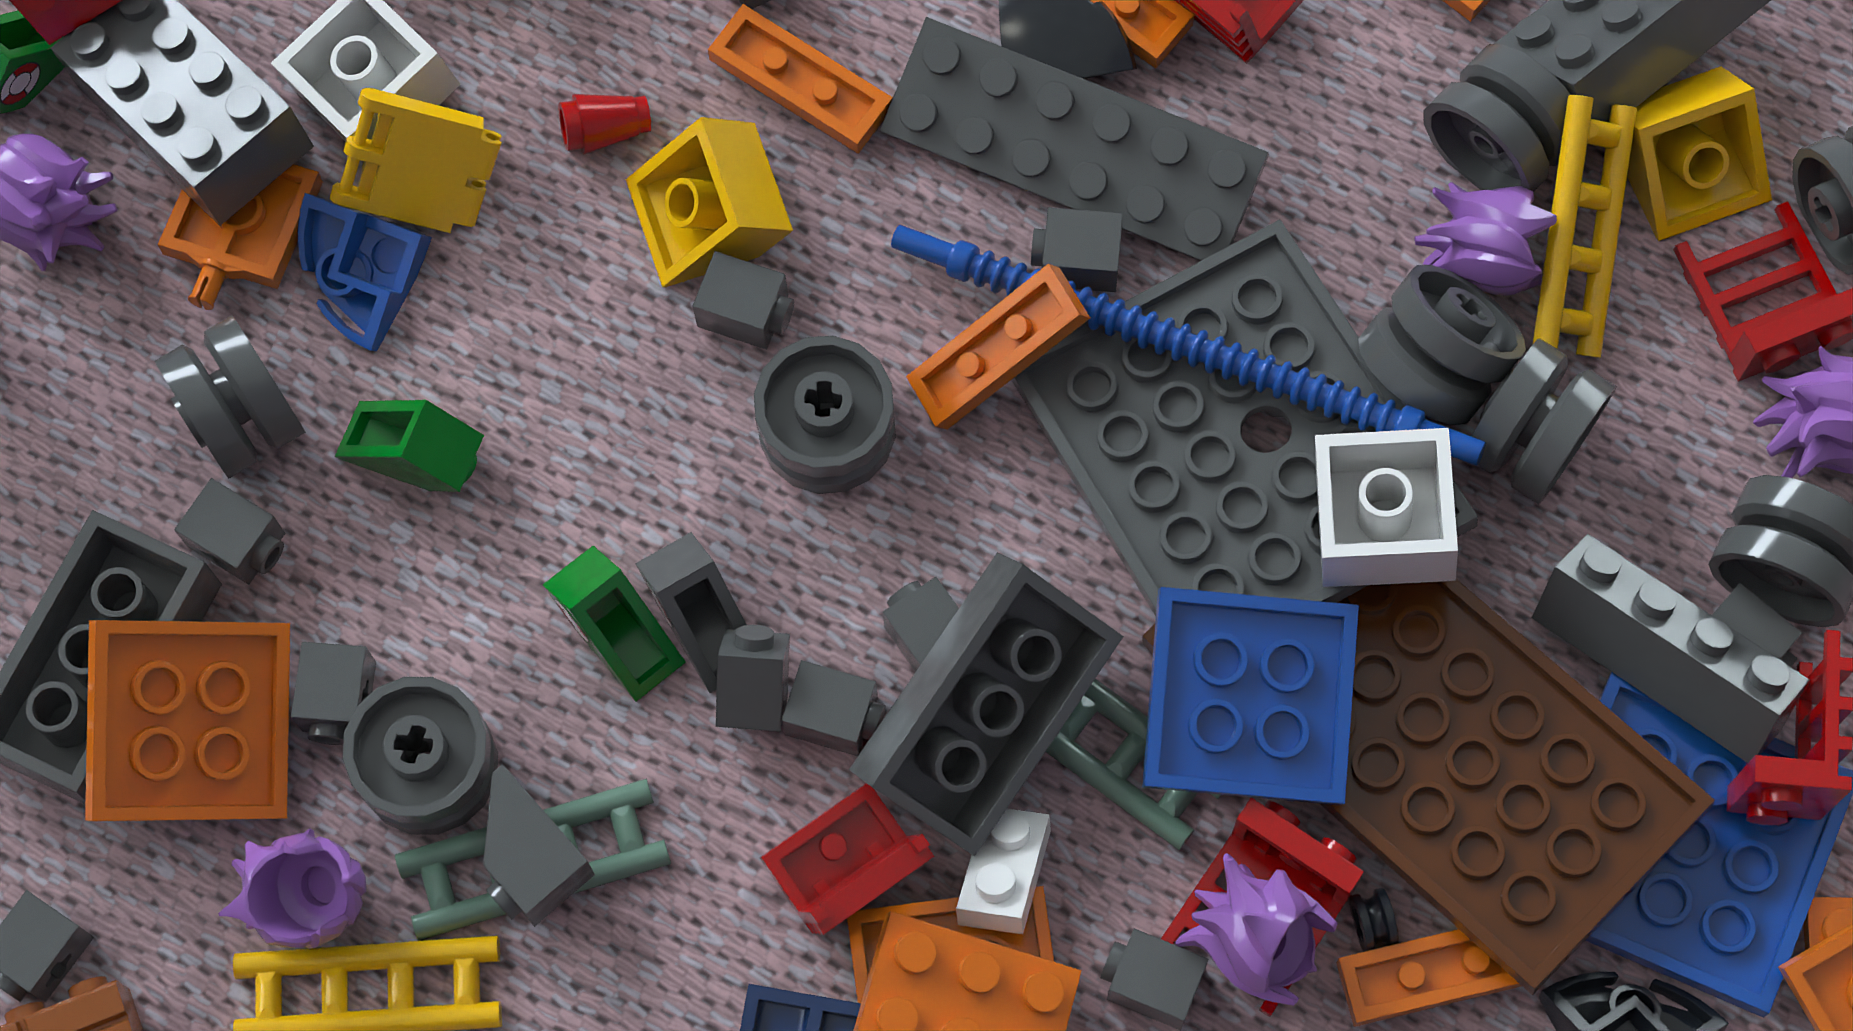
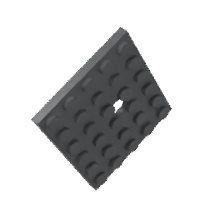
(1164, 443)

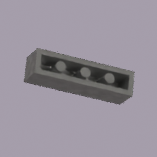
(1669, 648)

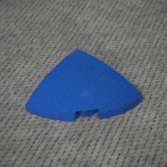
(359, 265)

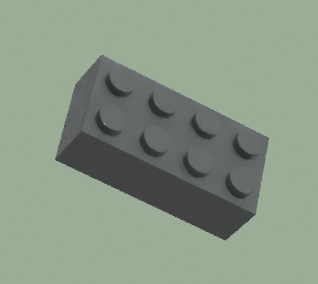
(1624, 47)
(185, 101)
(44, 682)
(986, 703)

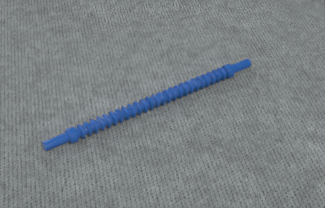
(966, 262)

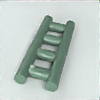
(1112, 776)
(452, 915)

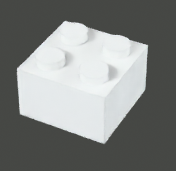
(360, 48)
(1386, 507)

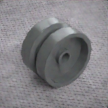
(1500, 120)
(1825, 195)
(1441, 344)
(817, 380)
(229, 397)
(1546, 425)
(1790, 550)
(393, 731)

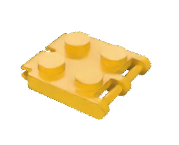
(420, 164)

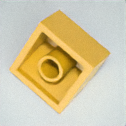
(1698, 153)
(707, 196)

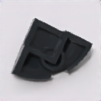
(1067, 35)
(1588, 1005)

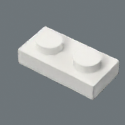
(1005, 873)

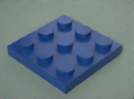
(1251, 696)

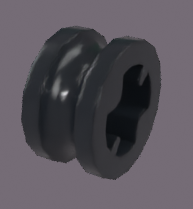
(1374, 919)

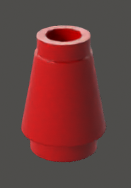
(602, 120)

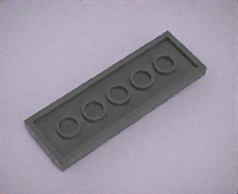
(1073, 141)

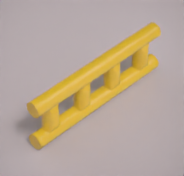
(1608, 203)
(399, 960)

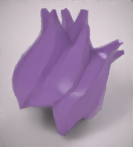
(47, 198)
(1488, 237)
(1814, 416)
(298, 890)
(1259, 931)

